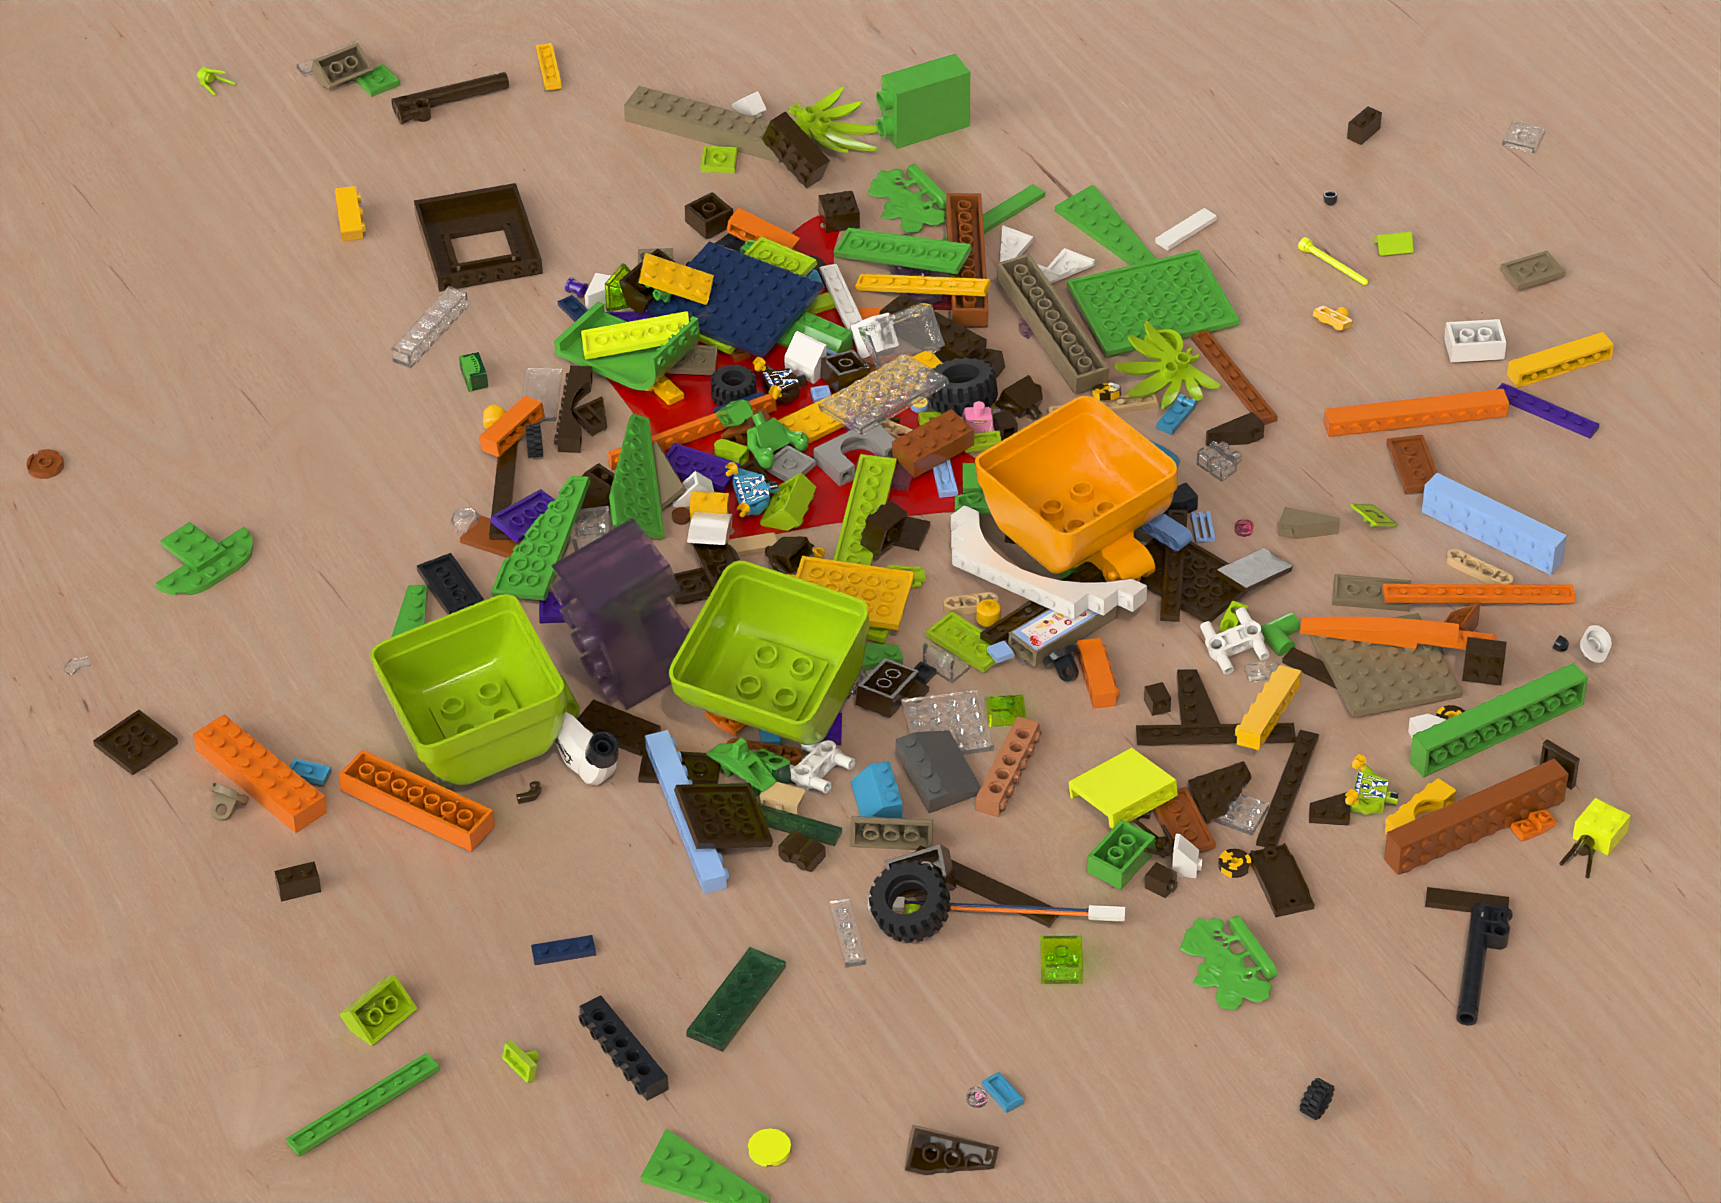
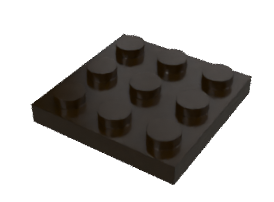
(135, 742)

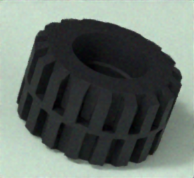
(732, 384)

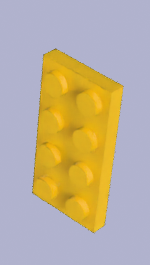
(676, 279)

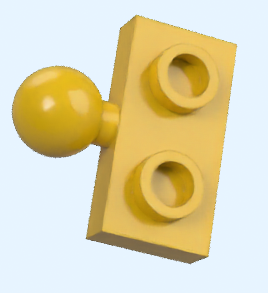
(1338, 318)

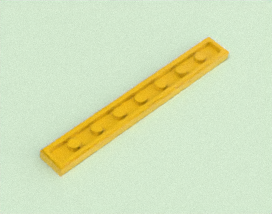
(923, 284)

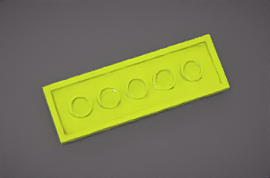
(631, 335)

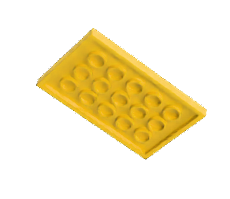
(879, 587)

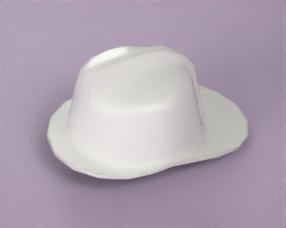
(1595, 643)

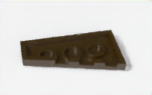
(1193, 699)

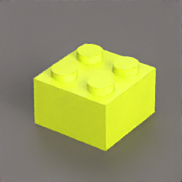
(1604, 824)

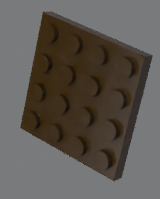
(723, 815)

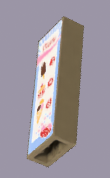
(1053, 632)

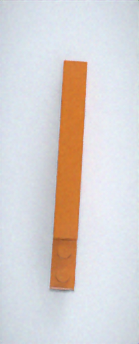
(1391, 631)

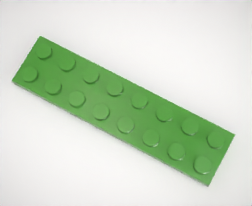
(903, 250)

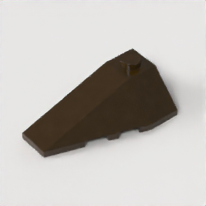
(941, 1152)

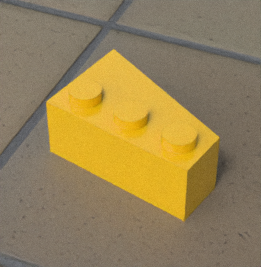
(349, 213)

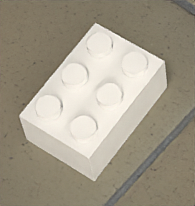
(1475, 340)

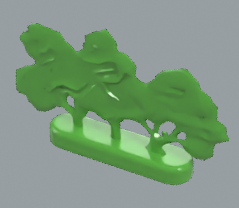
(908, 204)
(1226, 968)

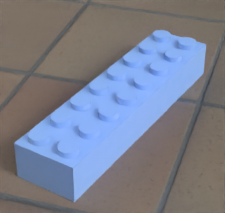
(1494, 523)

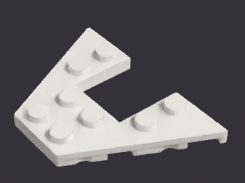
(1064, 265)

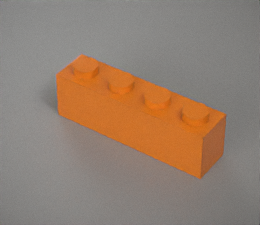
(750, 227)
(511, 426)
(1097, 673)

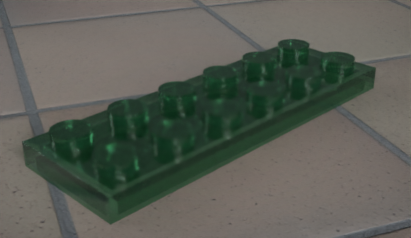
(736, 999)

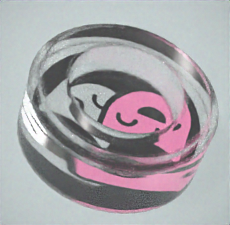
(977, 1097)

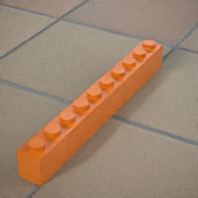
(1416, 412)

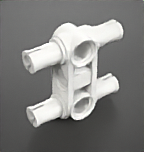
(1234, 640)
(817, 764)

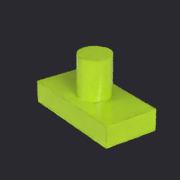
(521, 1062)

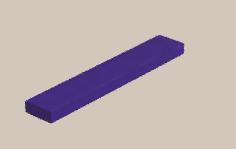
(1550, 411)

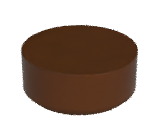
(681, 515)

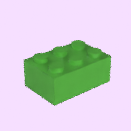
(1120, 854)

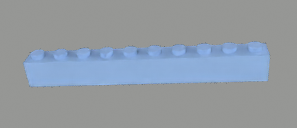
(670, 772)

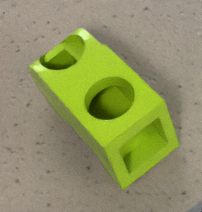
(731, 451)
(1230, 618)

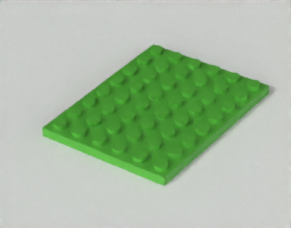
(1166, 292)

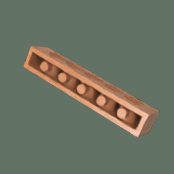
(1008, 766)

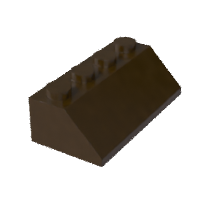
(635, 293)

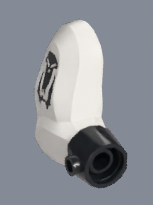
(587, 754)

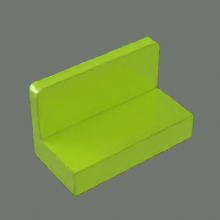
(1394, 243)

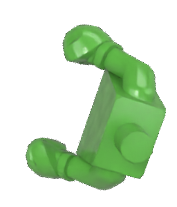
(770, 436)

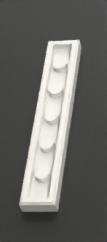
(840, 295)

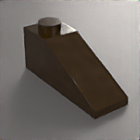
(1238, 431)

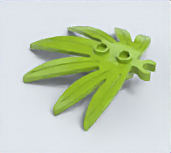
(817, 121)
(1172, 369)

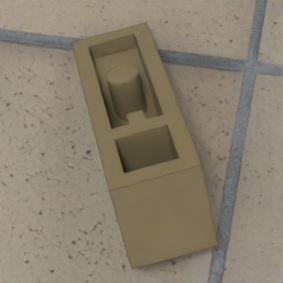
(1306, 524)

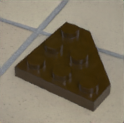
(1219, 788)

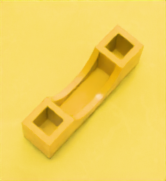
(1433, 797)

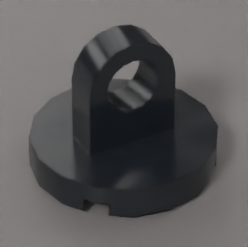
(1062, 660)

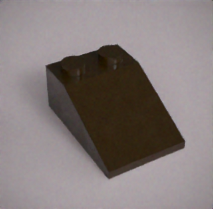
(885, 687)
(937, 857)

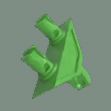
(743, 762)

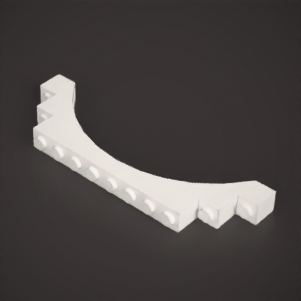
(1068, 598)

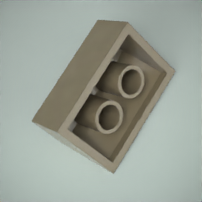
(341, 66)

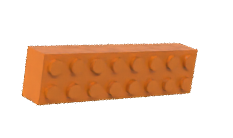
(260, 773)
(416, 800)

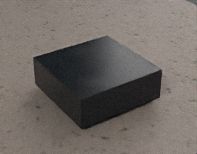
(926, 672)

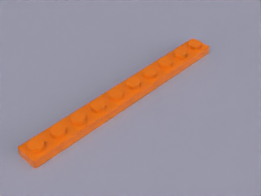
(695, 429)
(1478, 593)

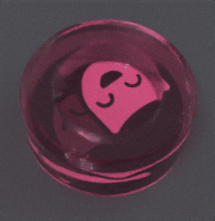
(1243, 527)

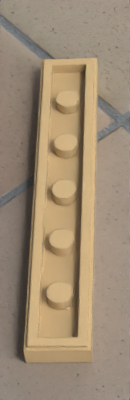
(1124, 404)

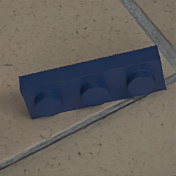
(563, 950)

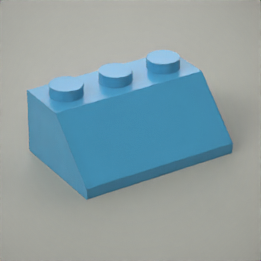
(877, 792)

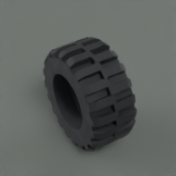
(968, 383)
(896, 881)

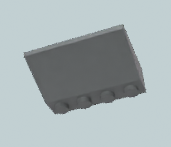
(936, 768)

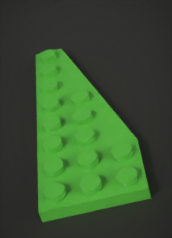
(635, 481)
(529, 568)

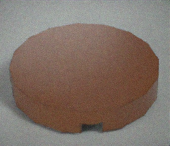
(45, 464)

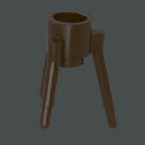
(1163, 844)
(1582, 847)

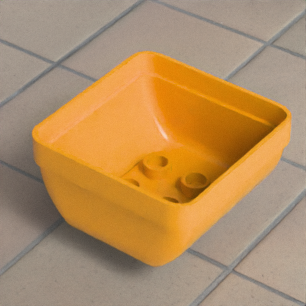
(1079, 489)

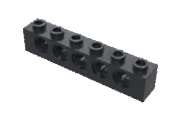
(623, 1048)

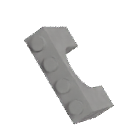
(831, 454)

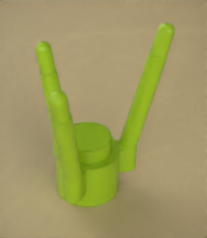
(207, 75)
(919, 574)

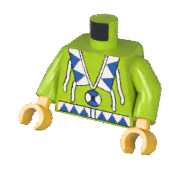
(1369, 790)

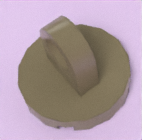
(227, 797)

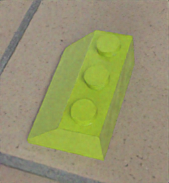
(789, 504)
(378, 1010)

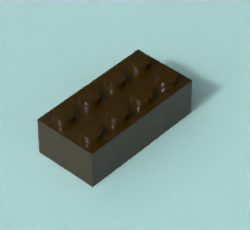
(795, 150)

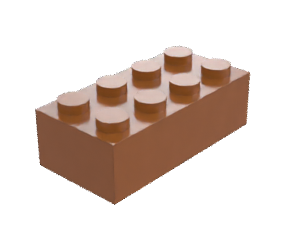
(933, 443)

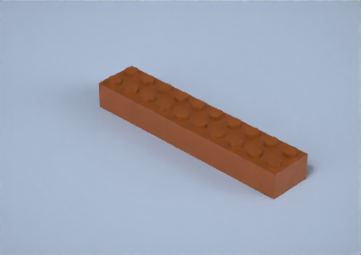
(965, 226)
(1475, 817)

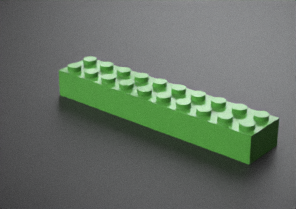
(1498, 720)

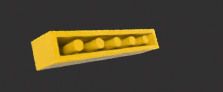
(1560, 359)
(1268, 707)

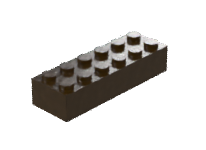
(958, 340)

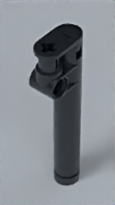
(1485, 931)

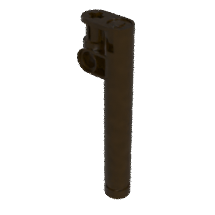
(417, 105)

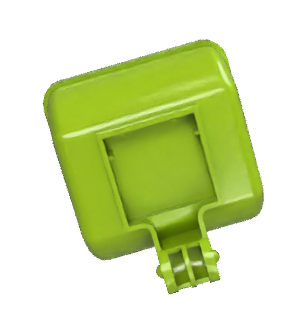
(773, 653)
(474, 690)

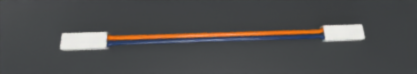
(1105, 913)

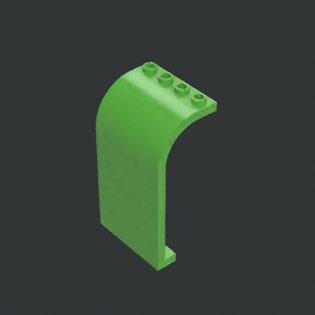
(633, 369)

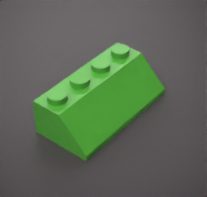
(832, 335)

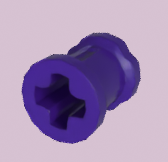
(576, 287)

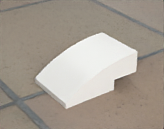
(710, 528)

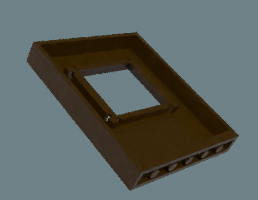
(474, 214)

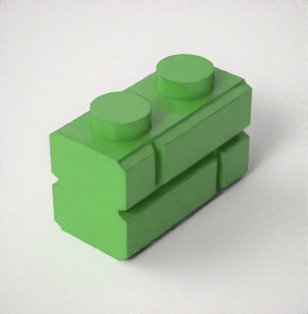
(735, 413)

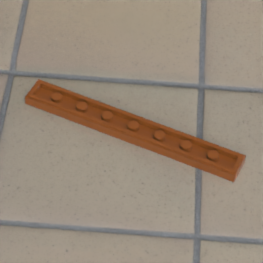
(1233, 377)

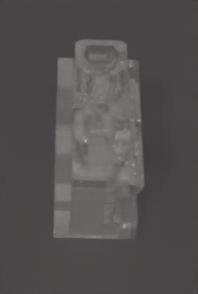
(1218, 460)

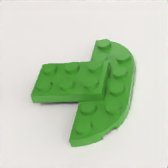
(203, 559)

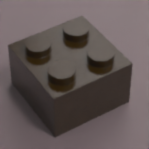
(839, 211)
(708, 215)
(843, 369)
(883, 528)
(1484, 661)

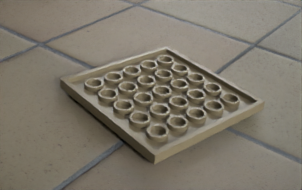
(1386, 676)

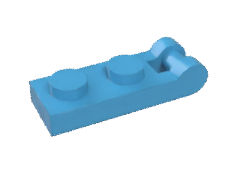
(1176, 414)

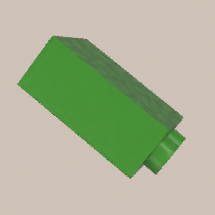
(924, 101)

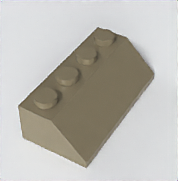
(891, 832)

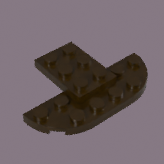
(701, 581)

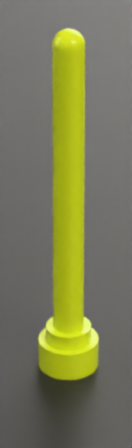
(1307, 245)

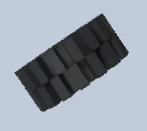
(534, 440)
(1317, 1098)

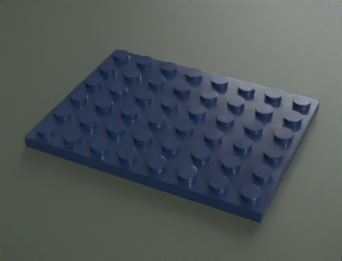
(748, 300)

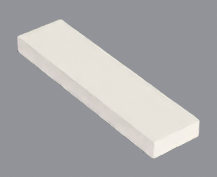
(1185, 229)

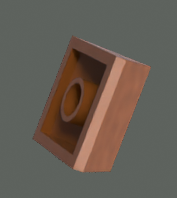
(1465, 617)

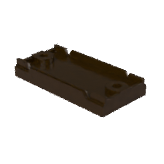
(1281, 880)

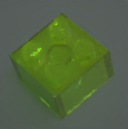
(1061, 960)

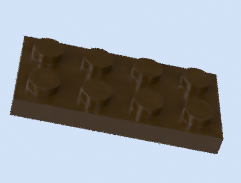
(625, 727)

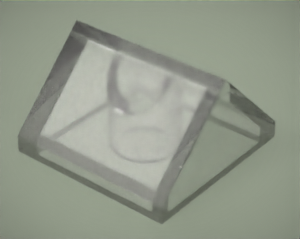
(947, 664)

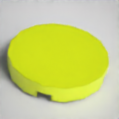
(769, 1147)

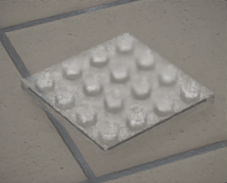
(957, 712)

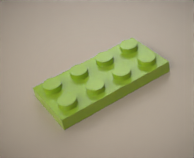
(962, 640)

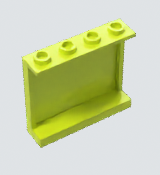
(1125, 787)

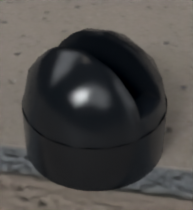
(1330, 198)
(1561, 644)

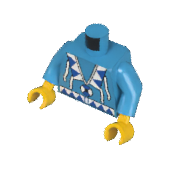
(751, 490)

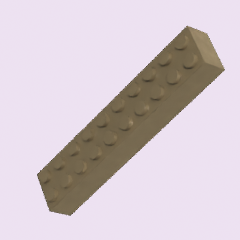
(698, 121)
(1052, 323)

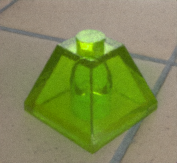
(613, 292)
(1004, 709)

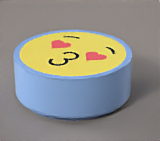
(920, 406)

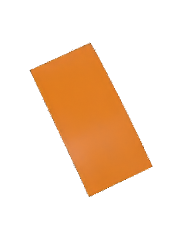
(724, 723)
(1536, 824)

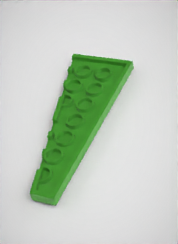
(1100, 221)

